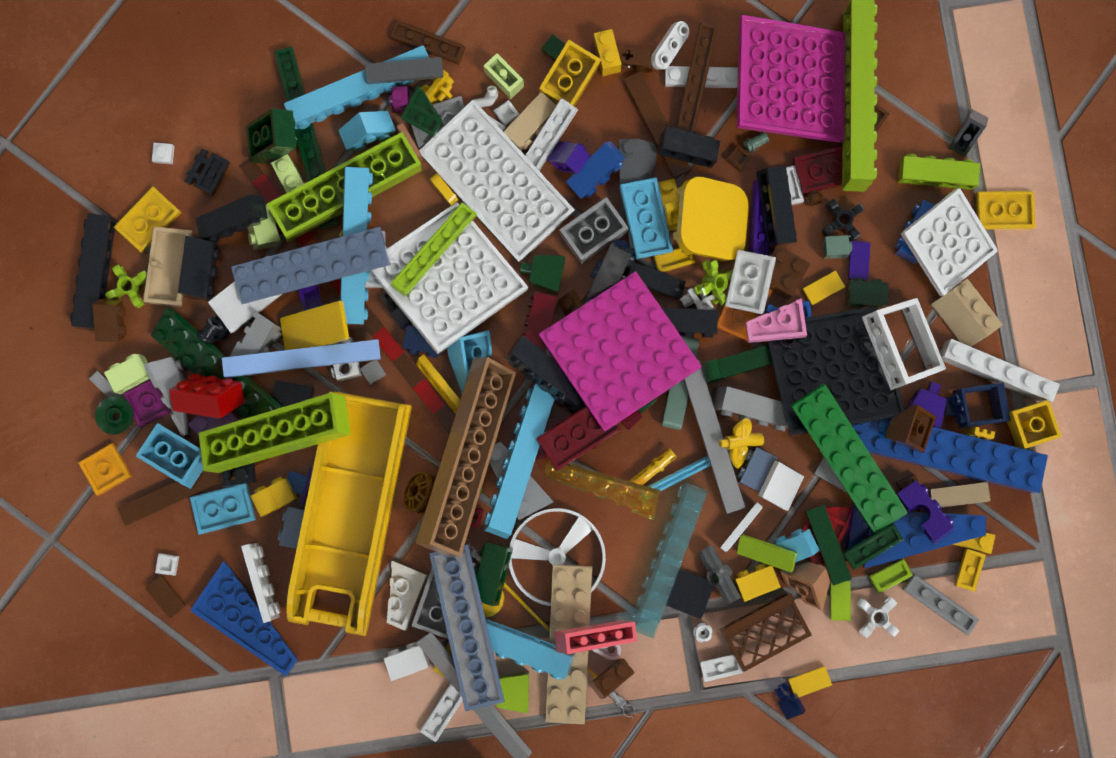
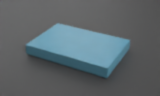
(222, 508)

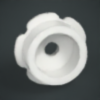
(702, 637)

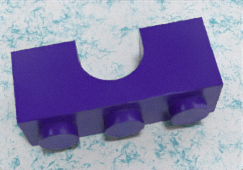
(916, 497)

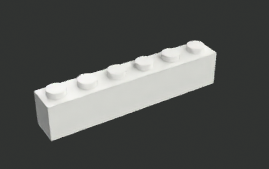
(998, 371)

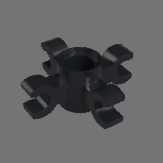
(834, 208)

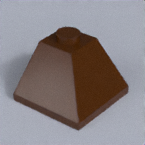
(911, 428)

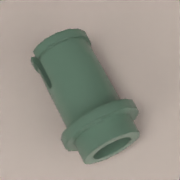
(756, 141)

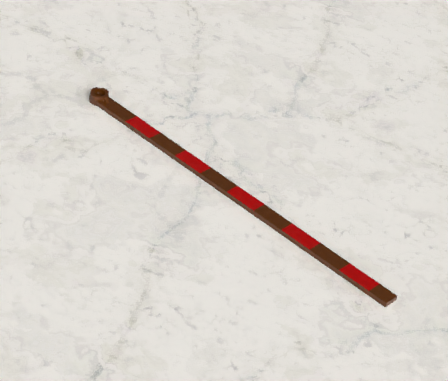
(372, 323)

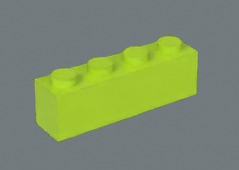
(939, 172)

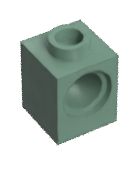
(836, 247)

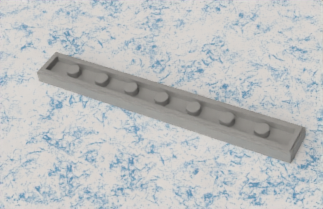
(711, 434)
(487, 714)

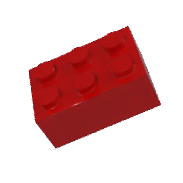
(206, 396)

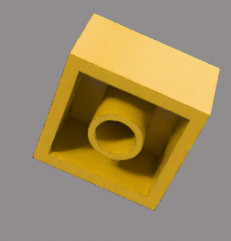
(1033, 425)

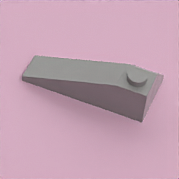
(166, 375)

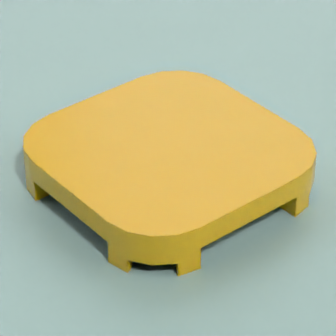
(711, 218)

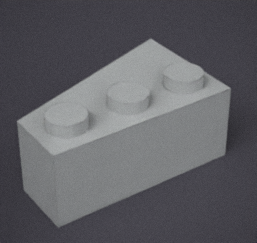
(258, 337)

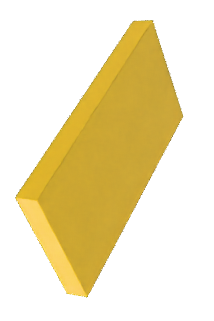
(315, 327)

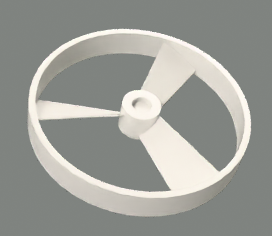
(524, 550)

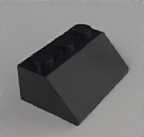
(198, 269)

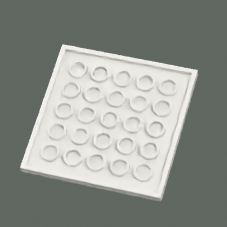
(458, 290)

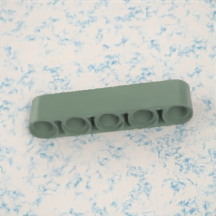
(678, 395)

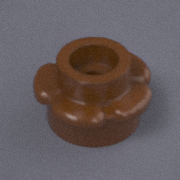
(814, 198)

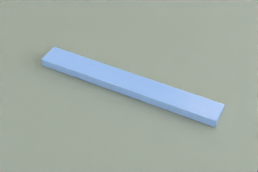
(301, 358)

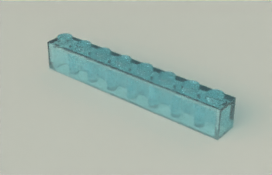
(669, 559)

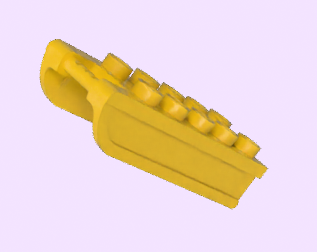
(349, 514)

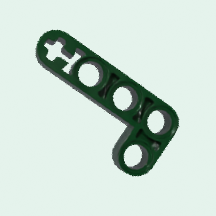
(736, 364)

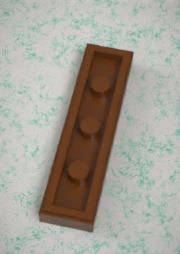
(432, 43)

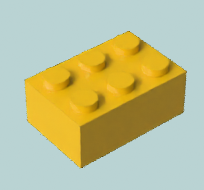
(570, 74)

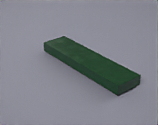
(828, 545)

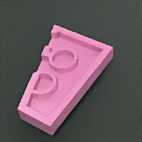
(781, 324)

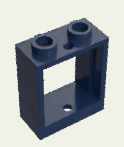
(997, 401)

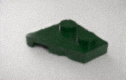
(422, 113)

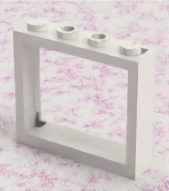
(887, 350)

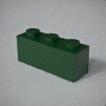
(492, 572)

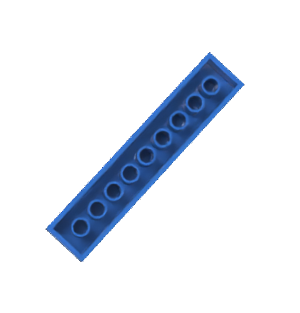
(962, 456)

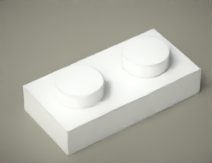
(720, 667)

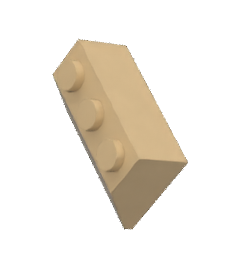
(966, 314)

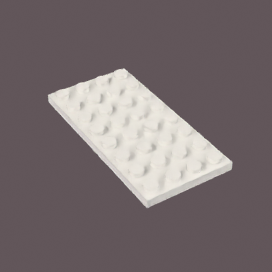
(496, 181)

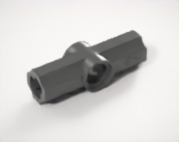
(719, 575)

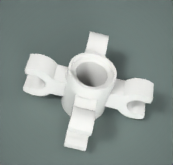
(868, 628)

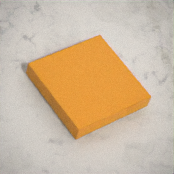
(105, 469)

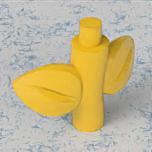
(739, 442)

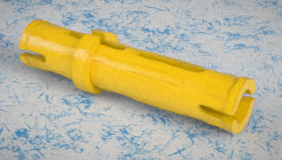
(653, 468)

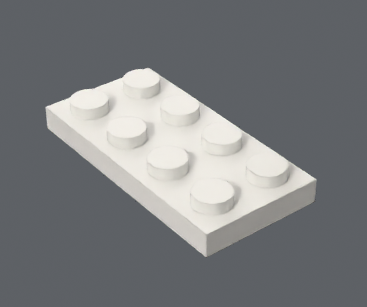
(262, 587)

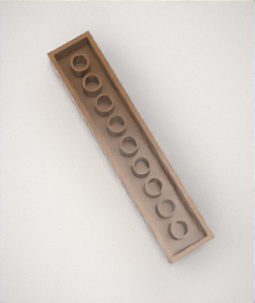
(466, 457)

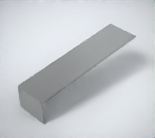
(103, 385)

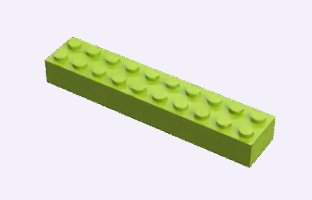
(859, 138)

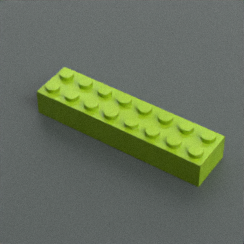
(323, 196)
(274, 433)

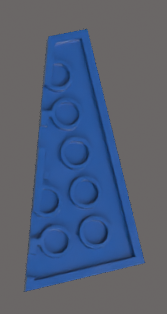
(915, 541)
(236, 614)

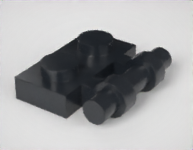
(211, 174)

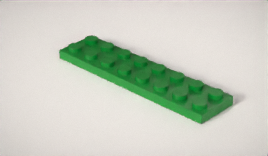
(849, 458)

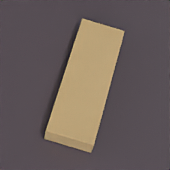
(961, 494)

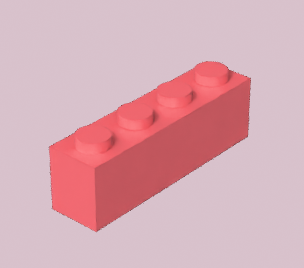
(595, 636)

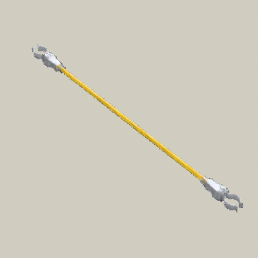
(618, 699)

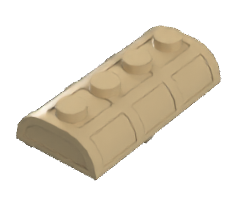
(165, 267)

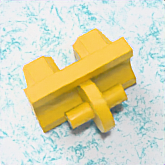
(439, 89)

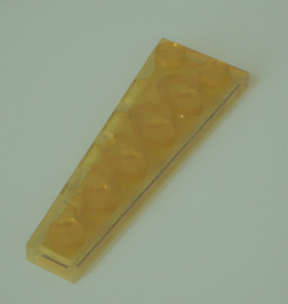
(638, 497)

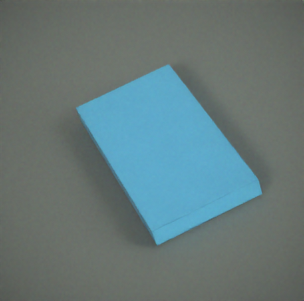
(646, 218)

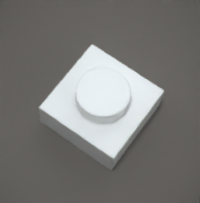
(163, 153)

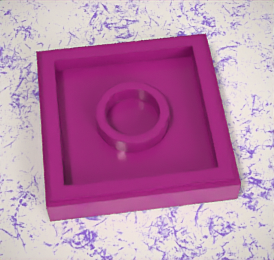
(146, 403)

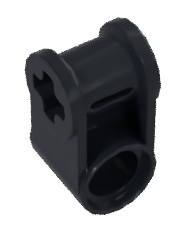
(213, 330)

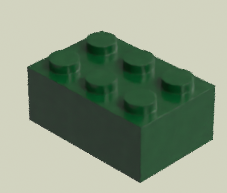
(271, 136)

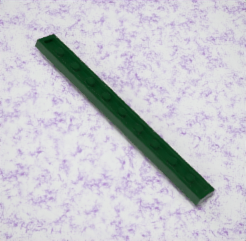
(306, 137)

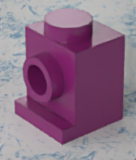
(399, 98)

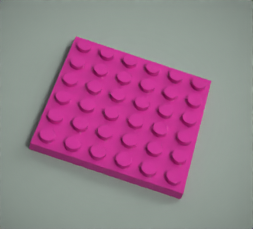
(791, 79)
(620, 351)

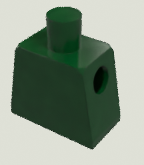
(545, 272)

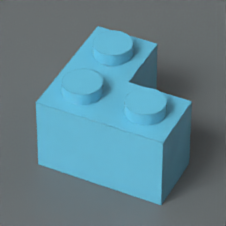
(366, 128)

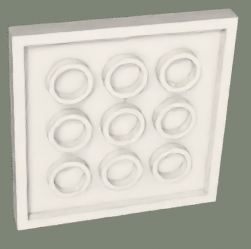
(949, 242)

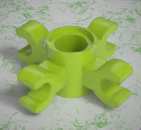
(714, 282)
(117, 293)

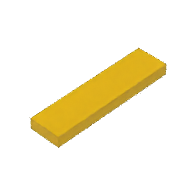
(438, 383)

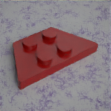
(840, 521)

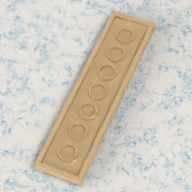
(569, 610)

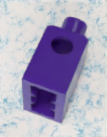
(930, 401)

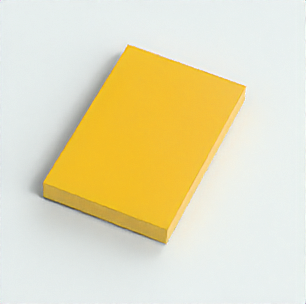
(1006, 210)
(149, 212)

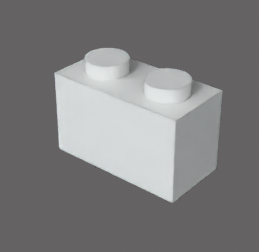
(406, 661)

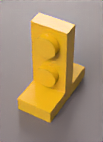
(670, 202)

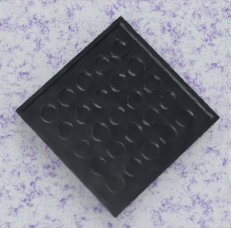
(844, 360)

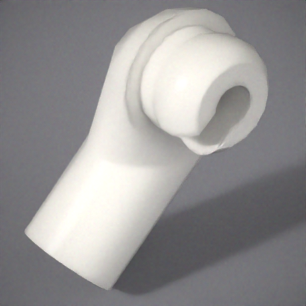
(489, 99)

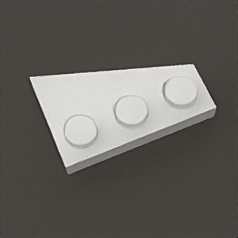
(404, 594)

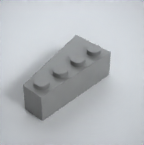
(747, 405)
(534, 495)

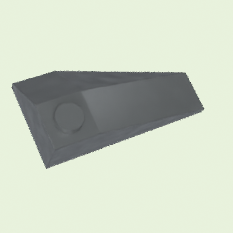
(638, 164)

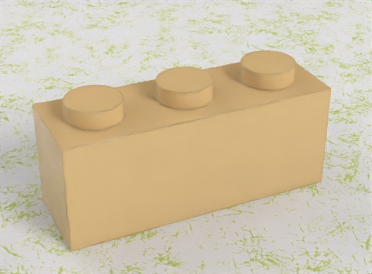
(530, 122)

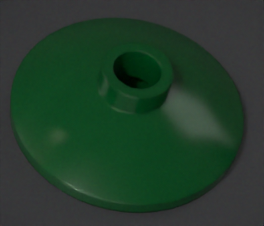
(105, 415)

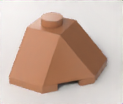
(810, 582)

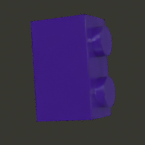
(569, 157)

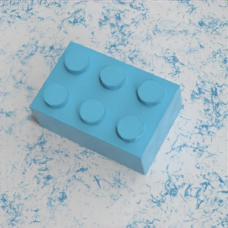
(172, 455)

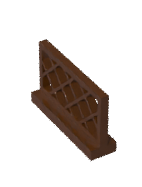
(757, 616)

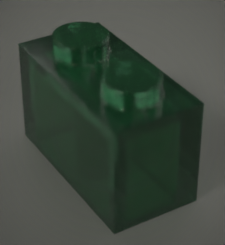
(866, 294)

